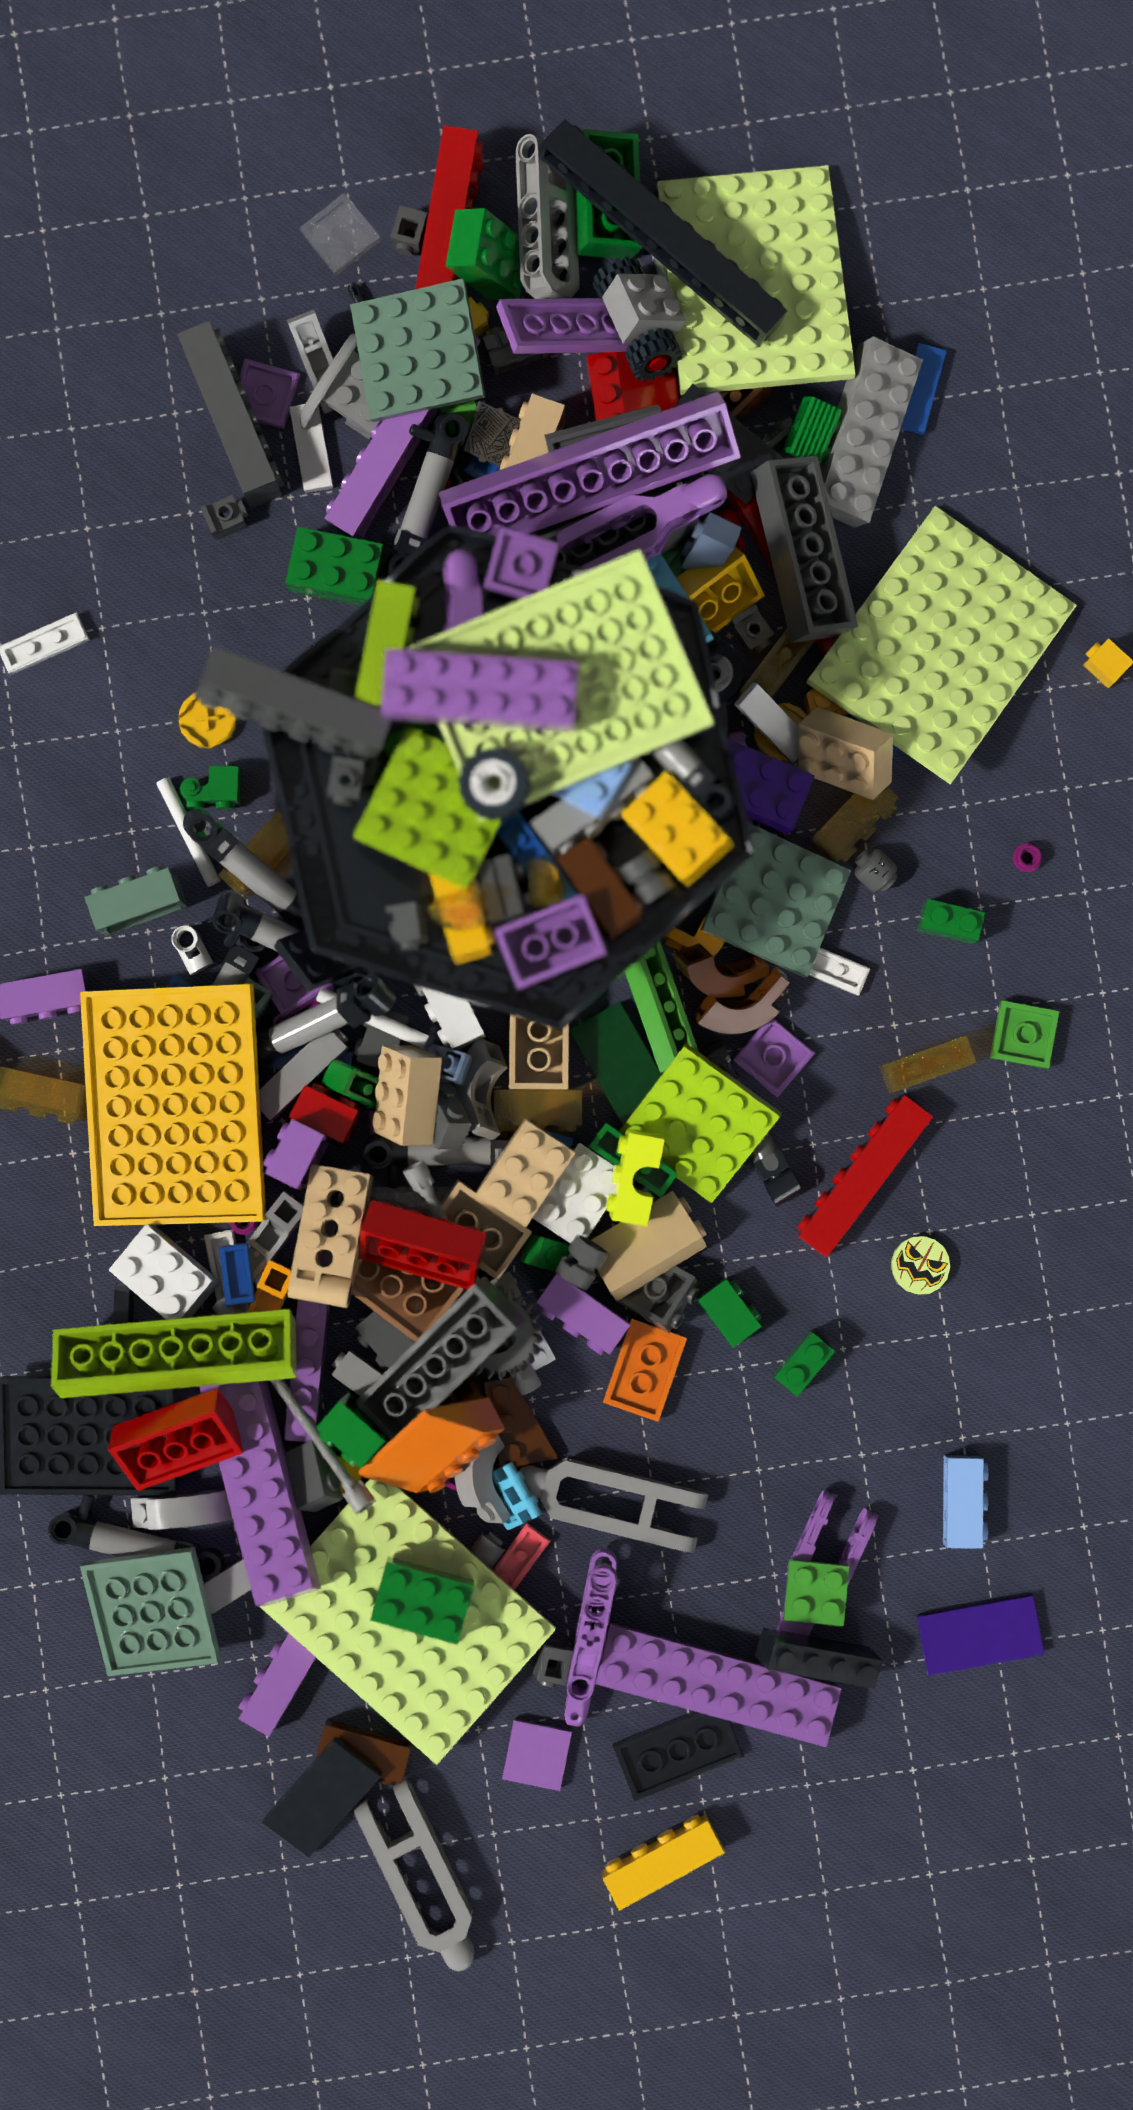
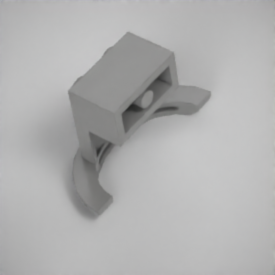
(343, 391)

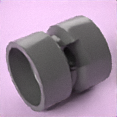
(646, 877)
(581, 1263)

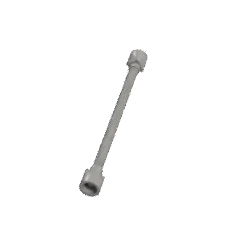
(421, 1180)
(356, 1492)

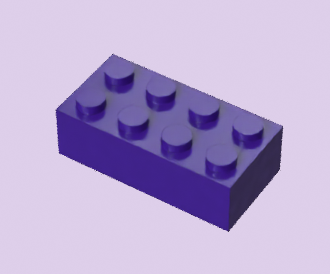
(769, 788)

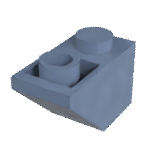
(710, 544)
(454, 1064)

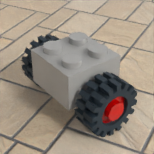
(643, 316)

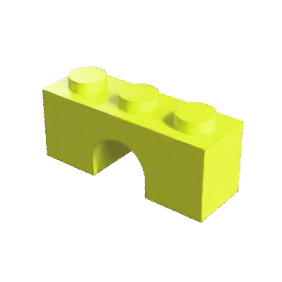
(637, 1151)

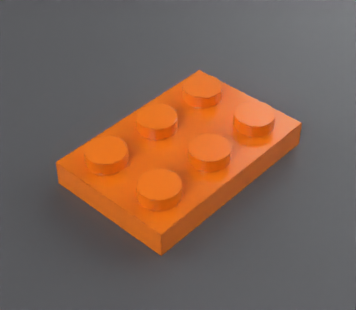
(644, 1370)

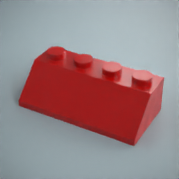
(421, 1245)
(176, 1439)

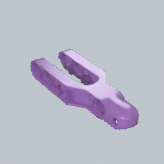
(672, 509)
(462, 590)
(850, 1556)
(588, 1637)

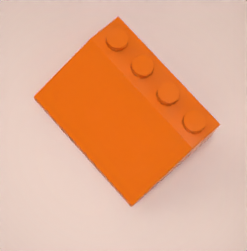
(435, 1446)

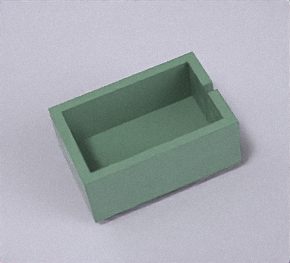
(135, 900)

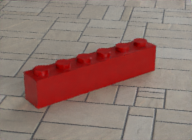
(864, 1175)

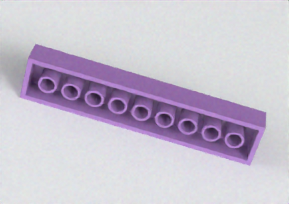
(596, 470)

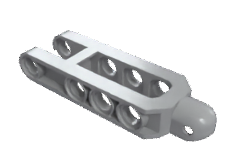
(553, 197)
(545, 1485)
(454, 1943)

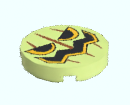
(920, 1265)

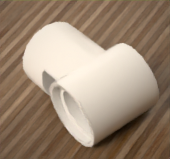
(198, 962)

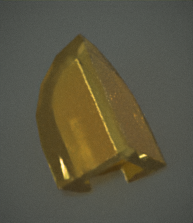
(545, 884)
(459, 909)

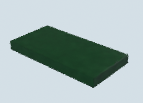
(617, 1058)

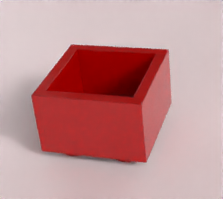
(326, 1114)

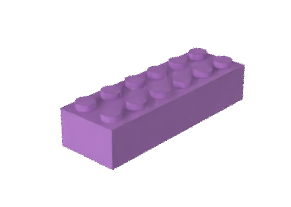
(479, 690)

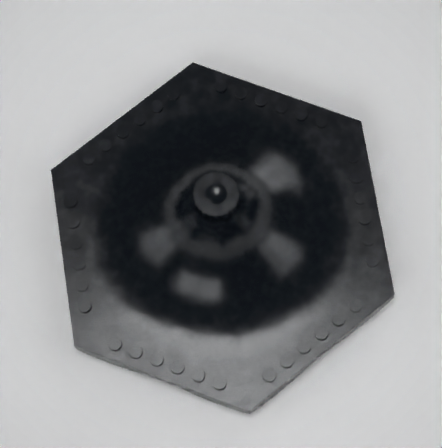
(350, 884)

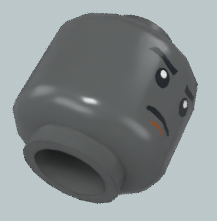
(875, 870)

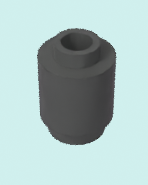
(488, 1548)

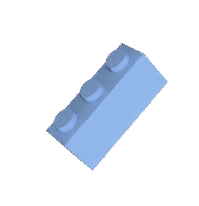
(964, 1501)

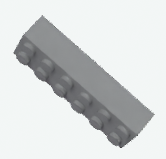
(871, 422)

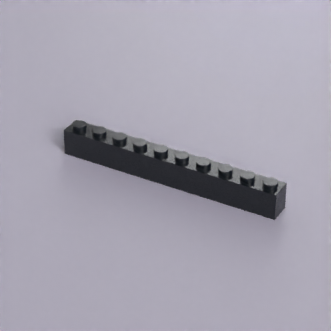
(662, 232)

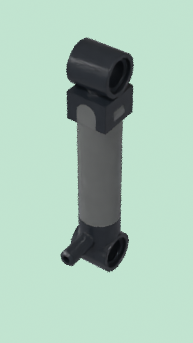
(766, 1157)

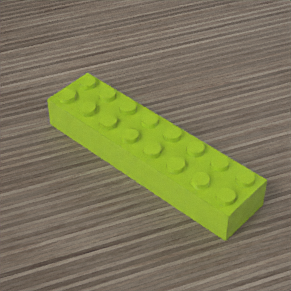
(174, 1353)

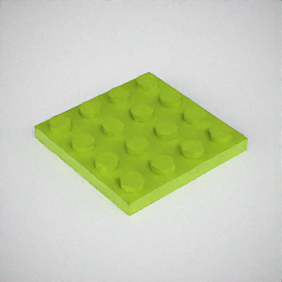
(422, 815)
(705, 1119)

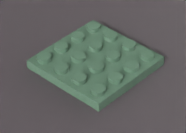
(417, 350)
(778, 903)
(150, 1611)

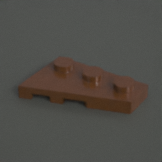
(522, 1435)

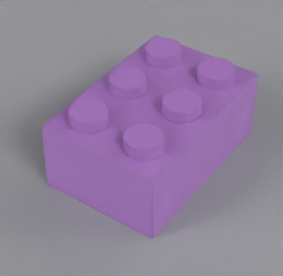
(550, 942)
(295, 1153)
(582, 1314)

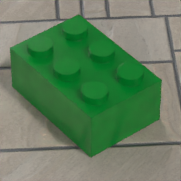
(485, 254)
(334, 566)
(351, 1431)
(422, 1600)

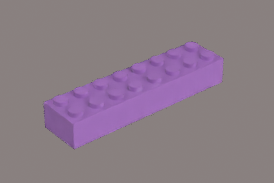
(263, 1500)
(717, 1684)

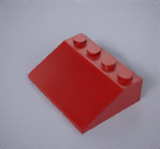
(618, 391)

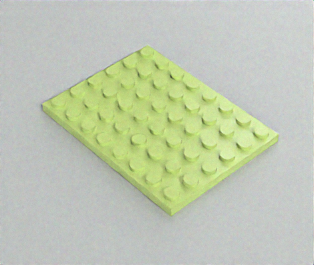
(785, 238)
(942, 644)
(631, 675)
(412, 1680)

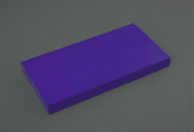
(980, 1635)

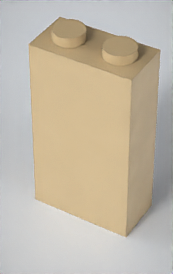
(648, 1251)

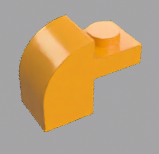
(678, 939)
(272, 1288)

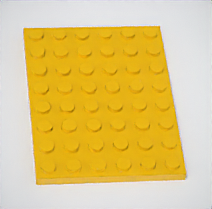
(173, 1105)

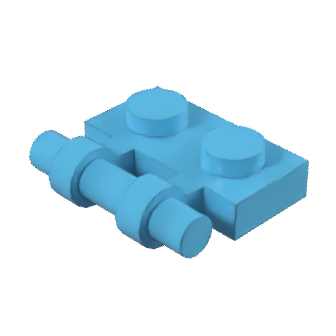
(517, 1508)

